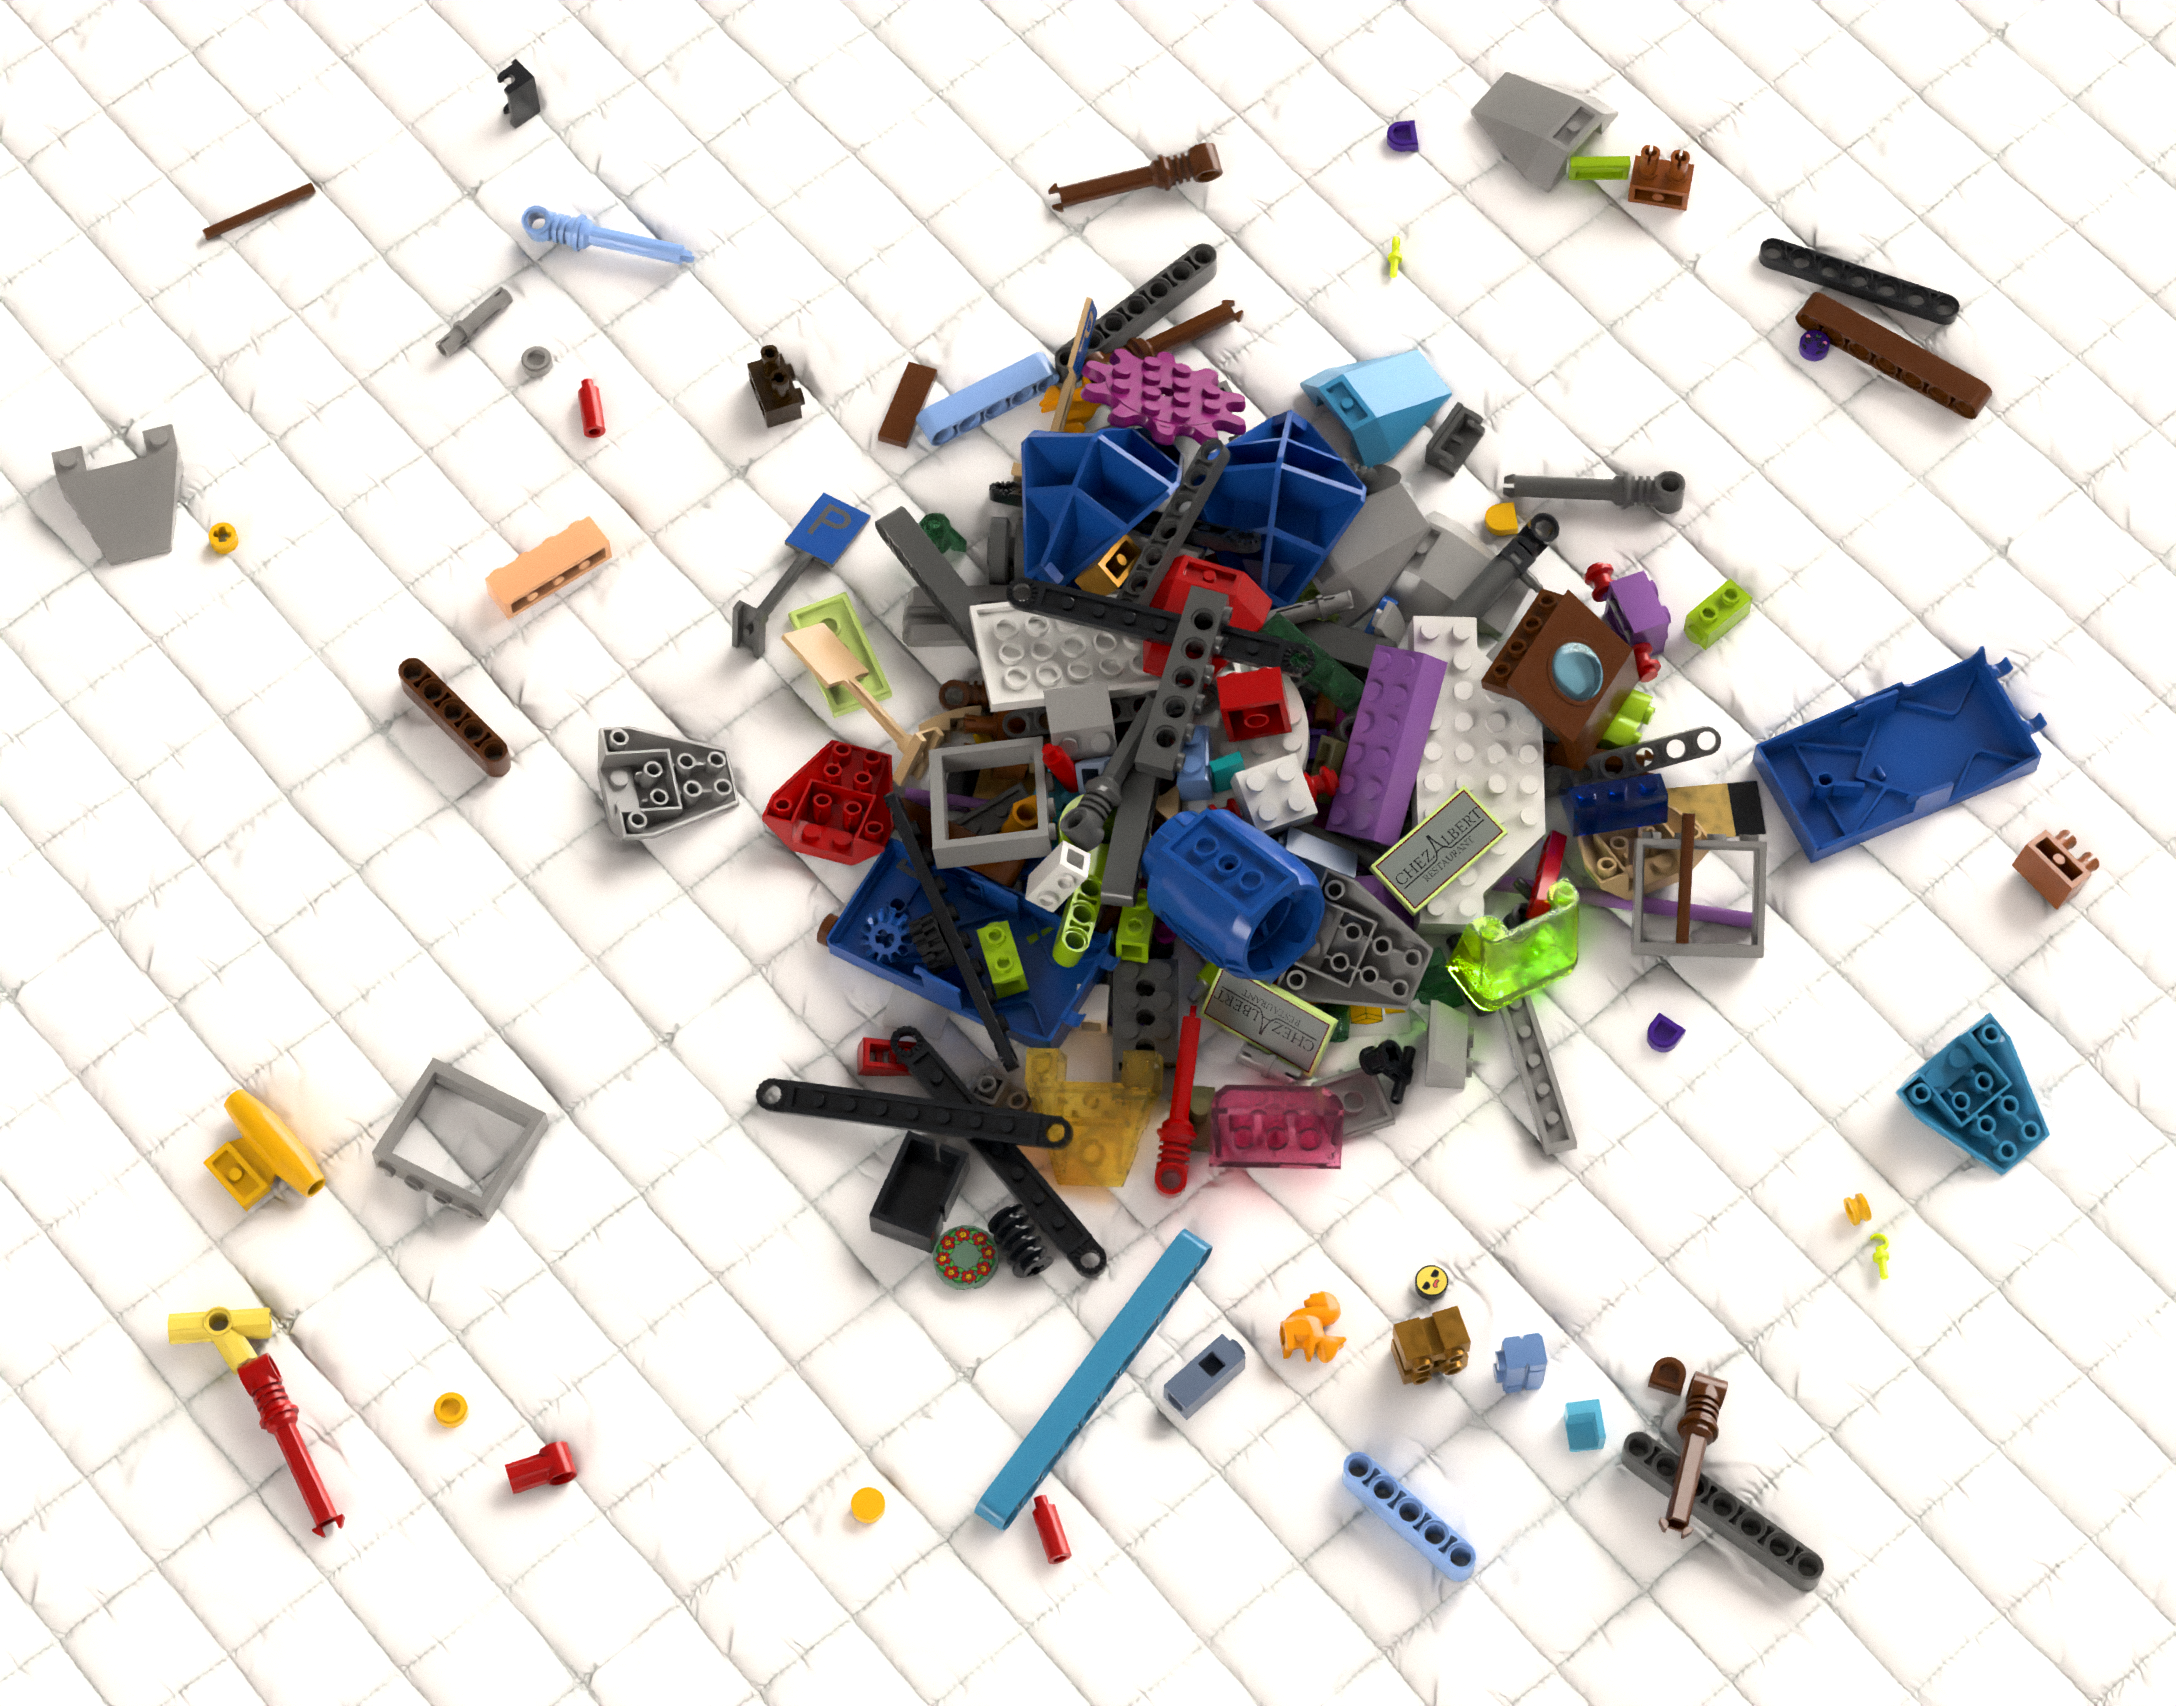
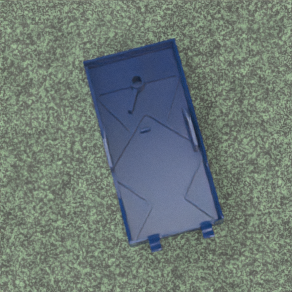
(1898, 756)
(1035, 1016)

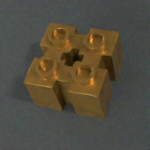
(1430, 1346)

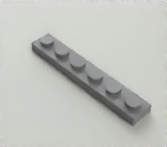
(1538, 1076)

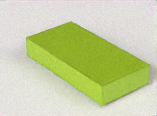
(1599, 168)

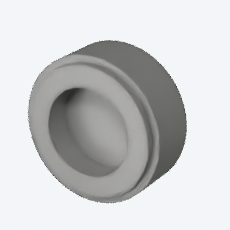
(536, 361)

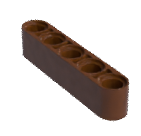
(458, 729)
(1001, 872)

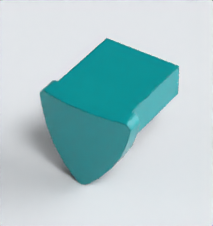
(1224, 769)

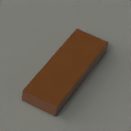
(907, 404)

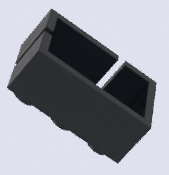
(919, 1192)

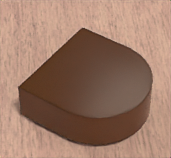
(1668, 1376)

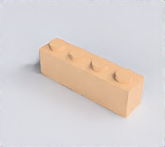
(548, 567)

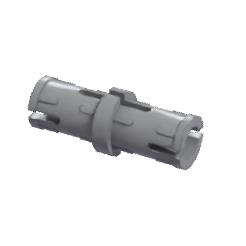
(1269, 1065)

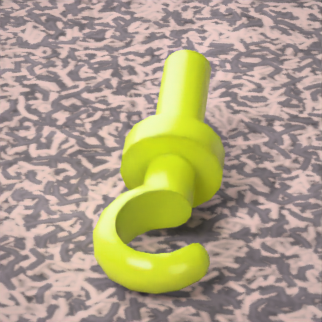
(1395, 257)
(1881, 1256)

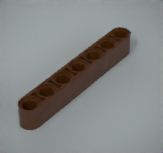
(1895, 356)

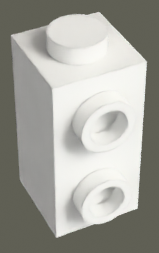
(1057, 876)

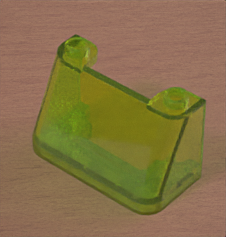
(1505, 964)

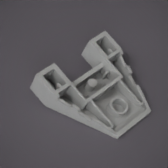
(128, 503)

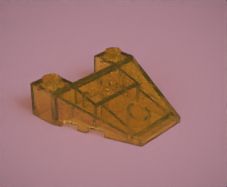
(1103, 1115)

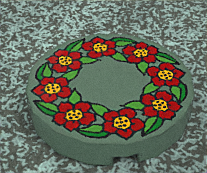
(965, 1257)

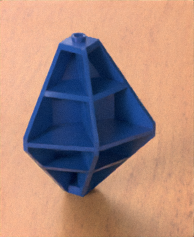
(1088, 494)
(1293, 494)

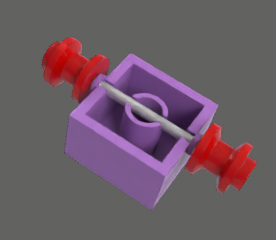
(1633, 614)

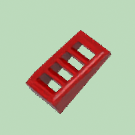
(878, 1068)

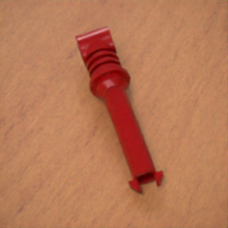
(1176, 1131)
(279, 1418)

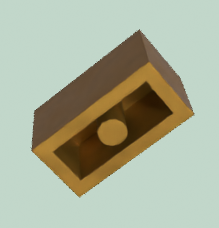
(1110, 568)

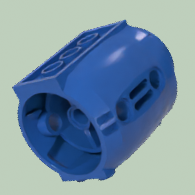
(1232, 893)

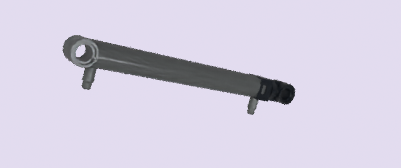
(1491, 584)

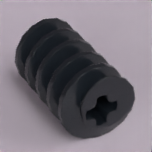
(1017, 1243)

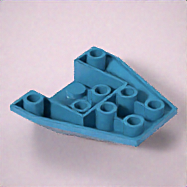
(1380, 402)
(1978, 1097)

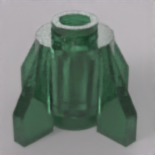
(941, 533)
(1438, 983)

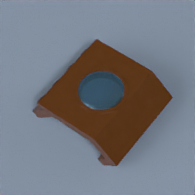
(1566, 673)

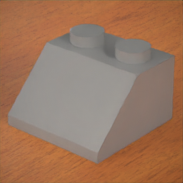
(1081, 720)
(1447, 1047)

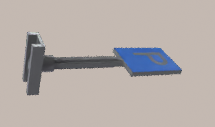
(819, 536)

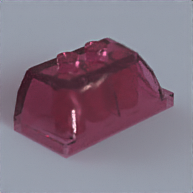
(1276, 1127)

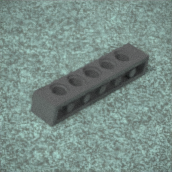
(1200, 606)

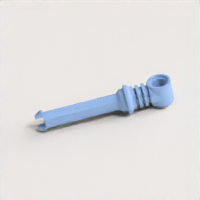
(582, 233)

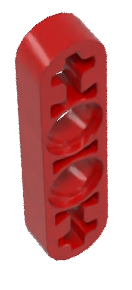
(1546, 873)

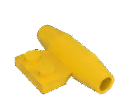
(265, 1151)

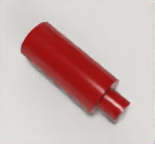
(591, 409)
(1061, 766)
(1050, 1531)

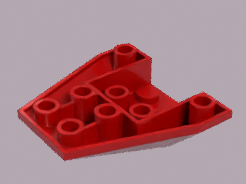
(1246, 598)
(835, 805)

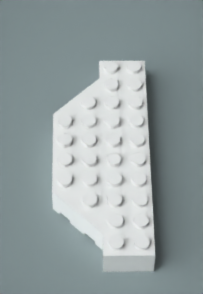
(1490, 749)

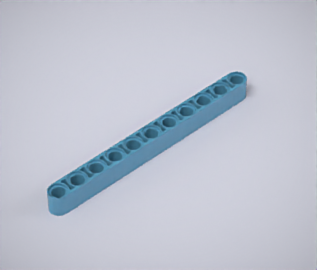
(1093, 1380)

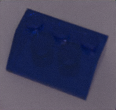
(1615, 804)

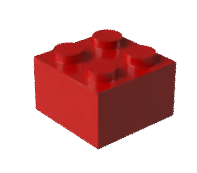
(1254, 704)

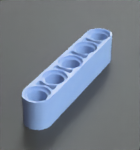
(987, 399)
(1414, 1531)

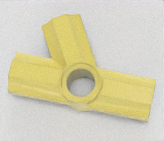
(230, 1342)

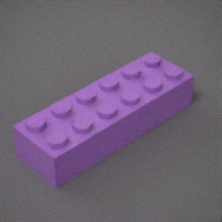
(1386, 745)

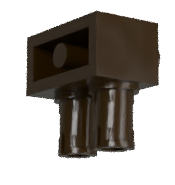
(774, 388)

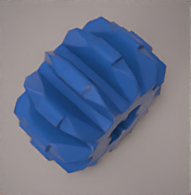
(881, 943)

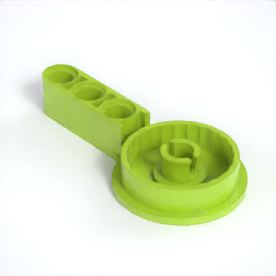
(1078, 904)

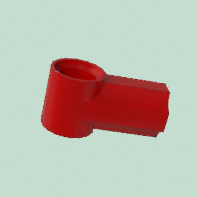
(550, 1466)

